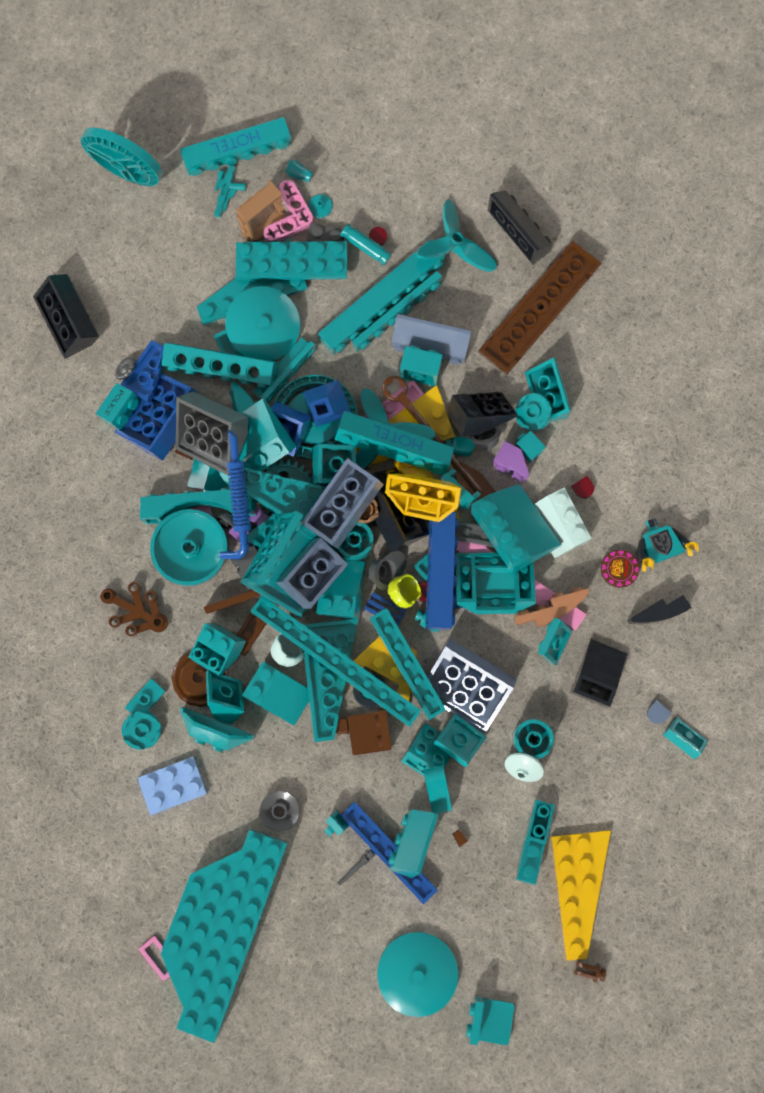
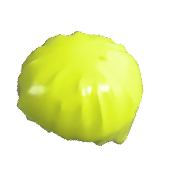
(404, 591)

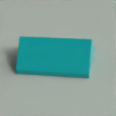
(548, 382)

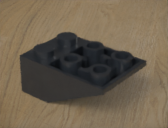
(479, 412)
(599, 674)

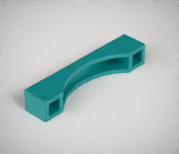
(156, 508)

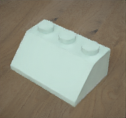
(563, 520)

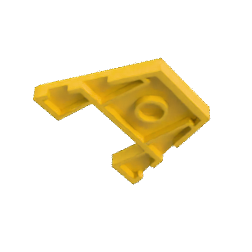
(380, 661)

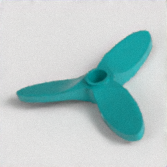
(456, 243)
(376, 412)

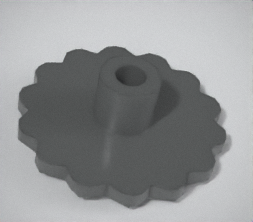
(125, 368)

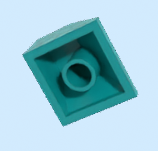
(224, 697)

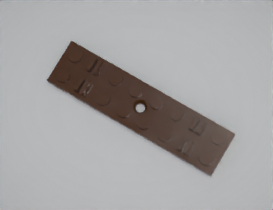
(526, 321)

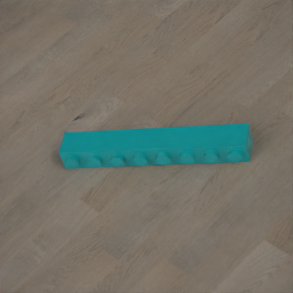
(377, 301)

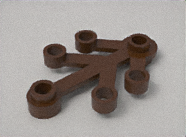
(136, 611)

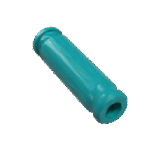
(365, 244)

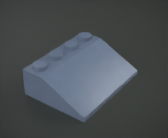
(470, 685)

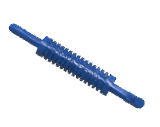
(239, 502)

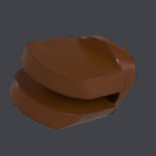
(597, 973)

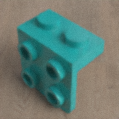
(490, 1021)

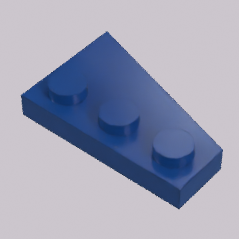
(146, 372)

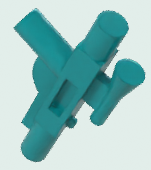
(227, 190)

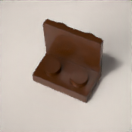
(369, 733)

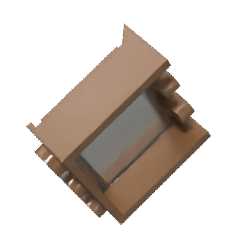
(259, 212)

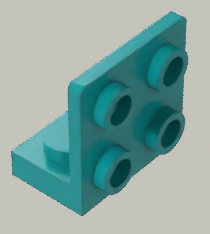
(424, 752)

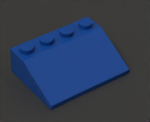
(154, 423)

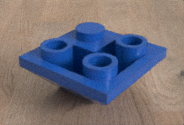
(326, 403)

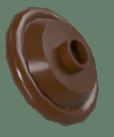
(190, 681)

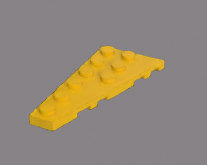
(579, 873)

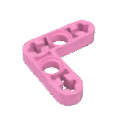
(294, 218)

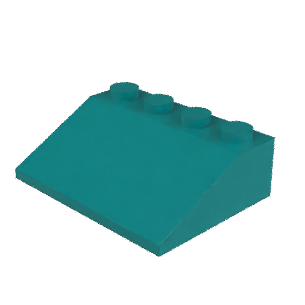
(265, 439)
(514, 527)

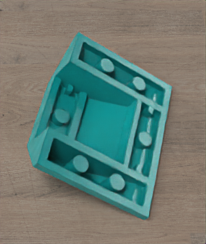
(489, 586)

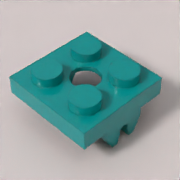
(466, 498)

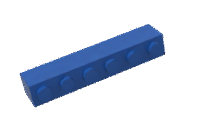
(441, 573)

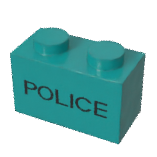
(118, 406)

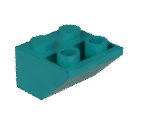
(216, 648)

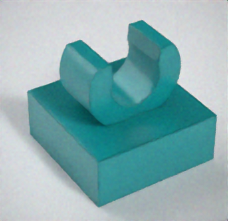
(336, 824)

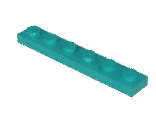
(403, 307)
(407, 664)

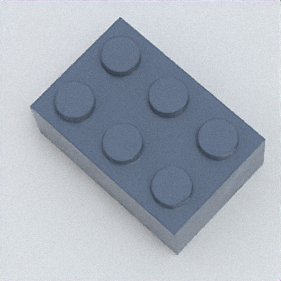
(311, 573)

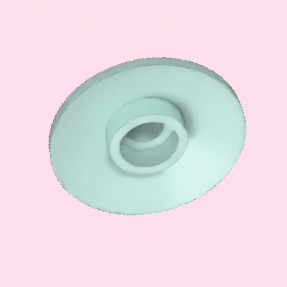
(524, 767)

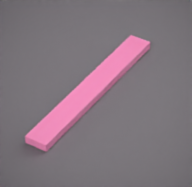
(543, 594)

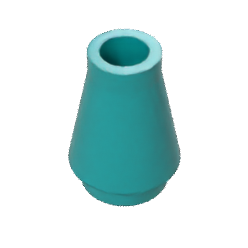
(298, 171)

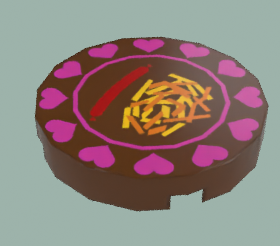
(619, 568)

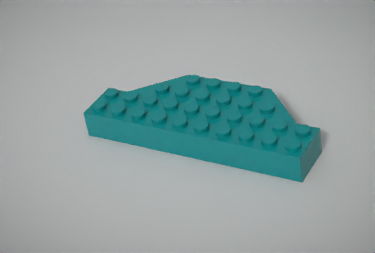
(217, 929)

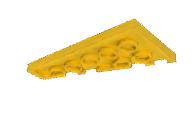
(433, 411)

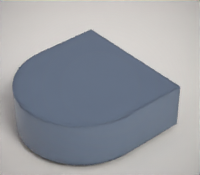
(657, 713)

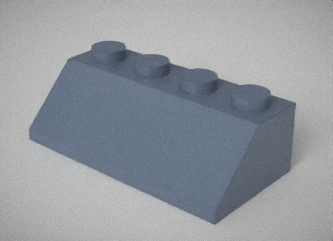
(427, 335)

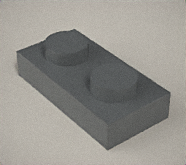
(323, 233)

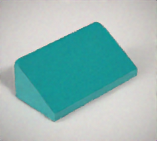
(686, 738)

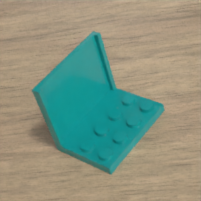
(274, 556)

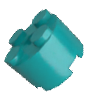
(363, 548)
(536, 728)

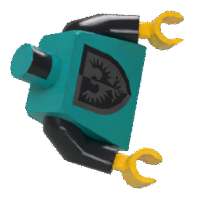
(662, 544)

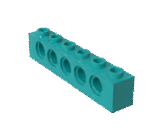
(172, 354)

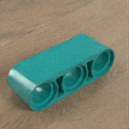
(437, 789)

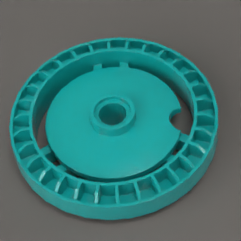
(121, 156)
(314, 434)

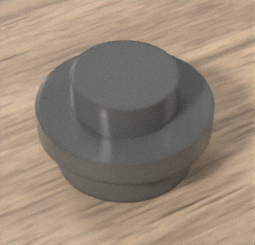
(226, 521)

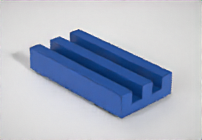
(371, 602)

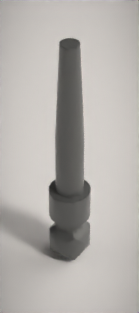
(363, 861)

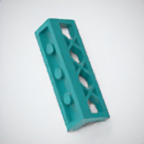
(287, 369)

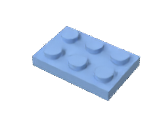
(172, 785)

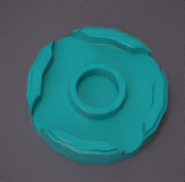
(534, 412)
(141, 729)

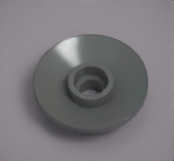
(271, 818)

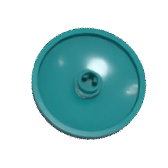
(262, 323)
(188, 547)
(417, 974)

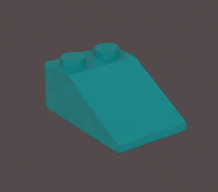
(345, 594)
(277, 693)

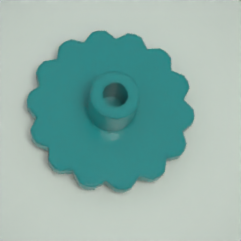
(320, 206)

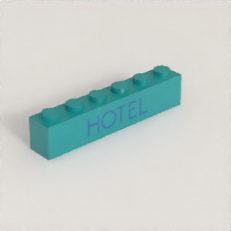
(236, 146)
(394, 443)

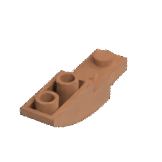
(559, 606)

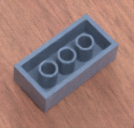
(342, 503)

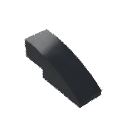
(661, 611)

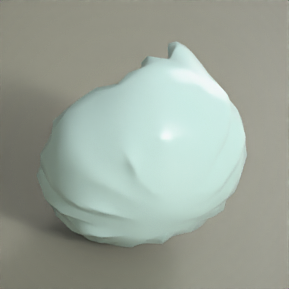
(285, 651)

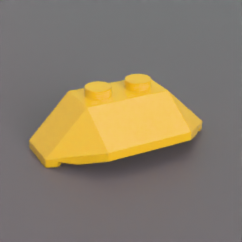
(423, 496)

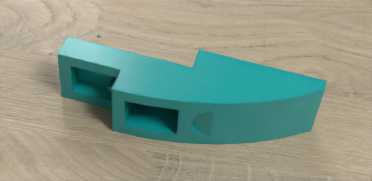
(534, 842)

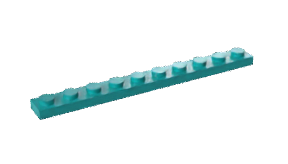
(336, 661)

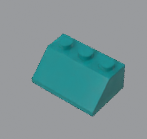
(412, 842)

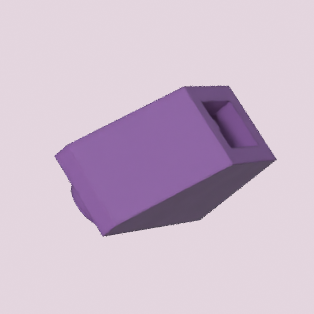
(512, 461)

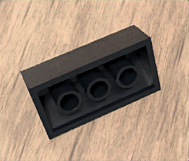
(519, 226)
(65, 315)
(395, 527)

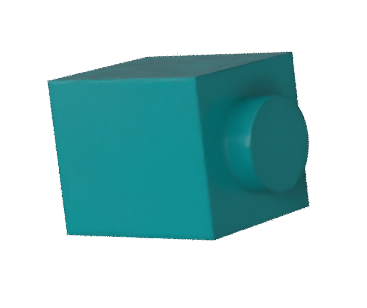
(530, 446)

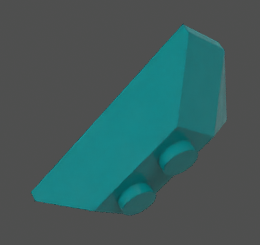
(213, 732)

